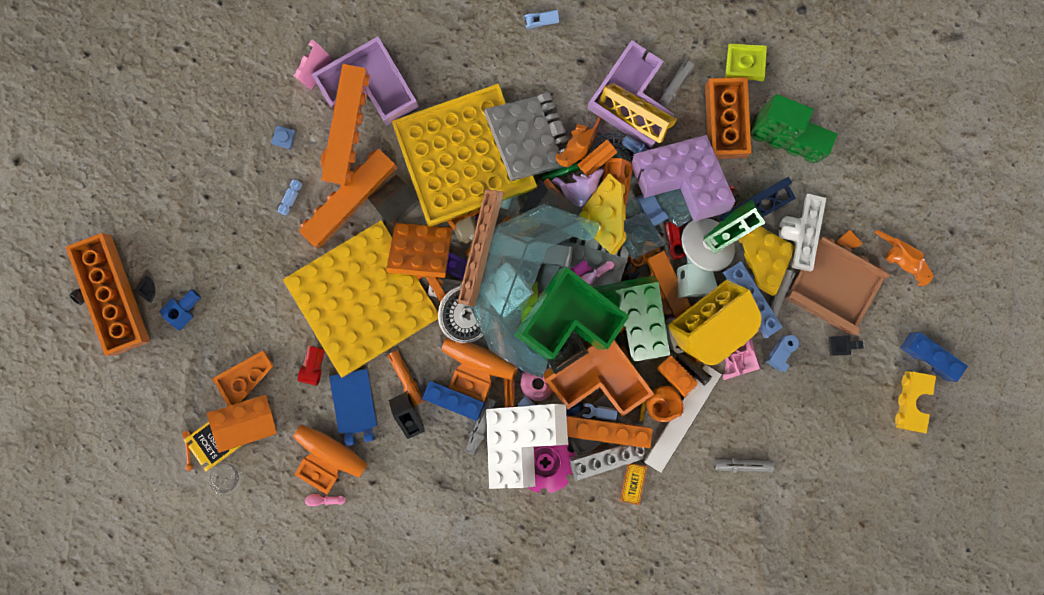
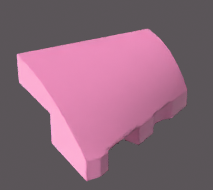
(311, 63)
(741, 361)

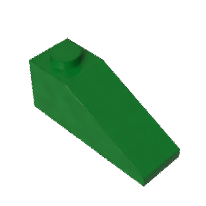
(735, 226)

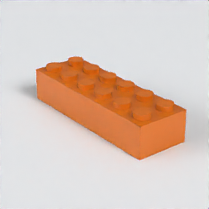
(107, 294)

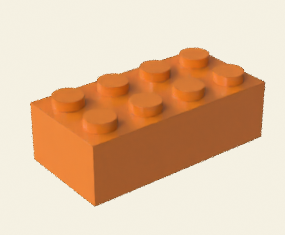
(728, 117)

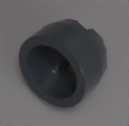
(77, 297)

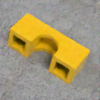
(909, 416)

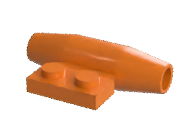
(476, 368)
(325, 460)

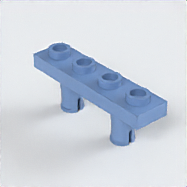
(740, 276)

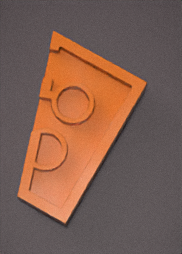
(242, 378)

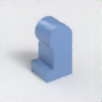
(652, 209)
(781, 352)

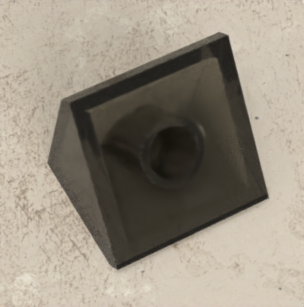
(571, 351)

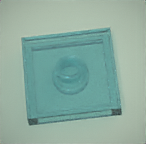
(641, 235)

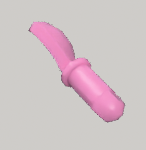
(589, 277)
(316, 500)

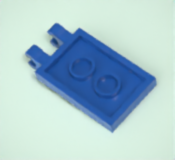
(354, 405)

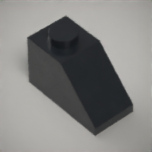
(406, 415)

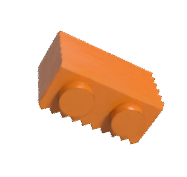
(677, 376)

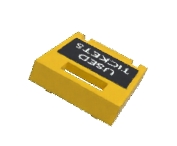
(205, 448)

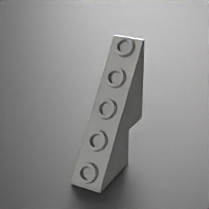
(604, 459)

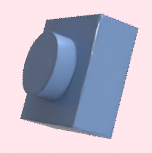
(284, 137)

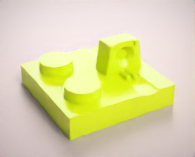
(746, 61)

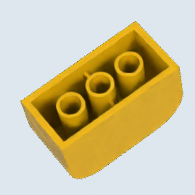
(717, 323)

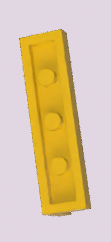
(640, 107)

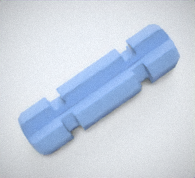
(289, 197)

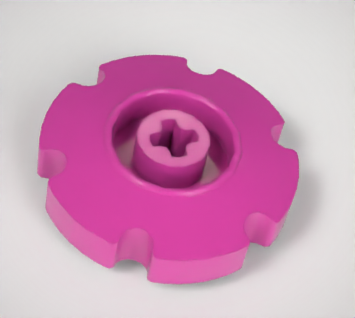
(554, 474)

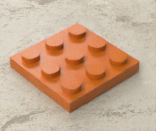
(419, 250)

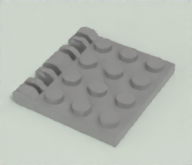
(526, 137)
(594, 259)

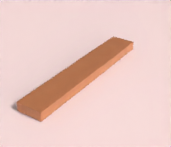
(480, 247)

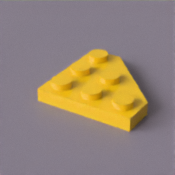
(609, 211)
(767, 257)

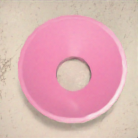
(532, 393)

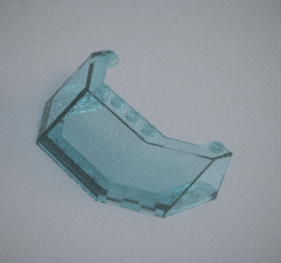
(511, 273)

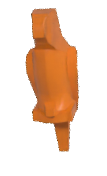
(578, 145)
(908, 259)

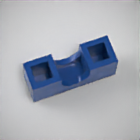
(942, 361)
(453, 400)

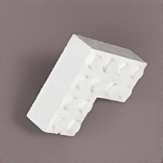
(511, 440)

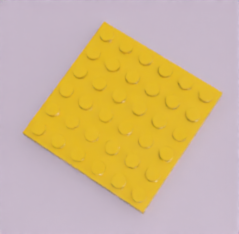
(456, 156)
(356, 303)

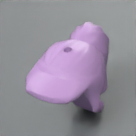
(581, 190)

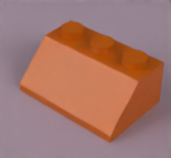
(241, 423)

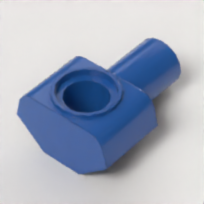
(183, 307)

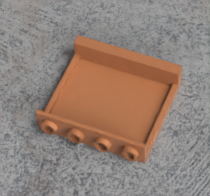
(838, 286)

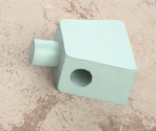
(694, 281)

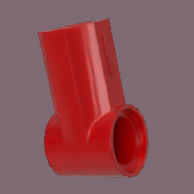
(674, 237)
(311, 370)

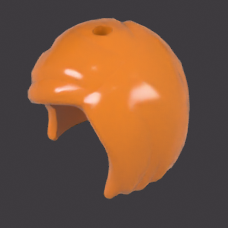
(665, 404)

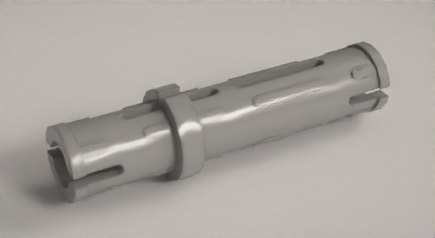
(670, 93)
(777, 300)
(480, 427)
(765, 465)

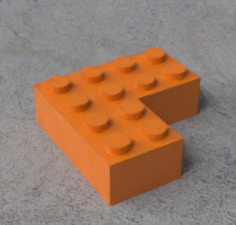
(604, 369)

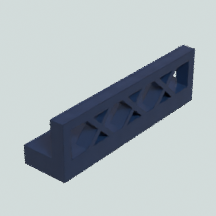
(765, 195)

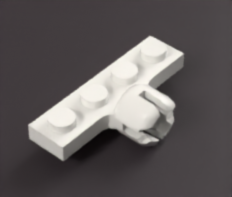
(805, 231)

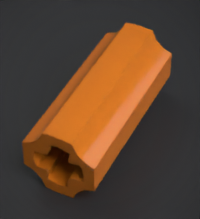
(597, 158)

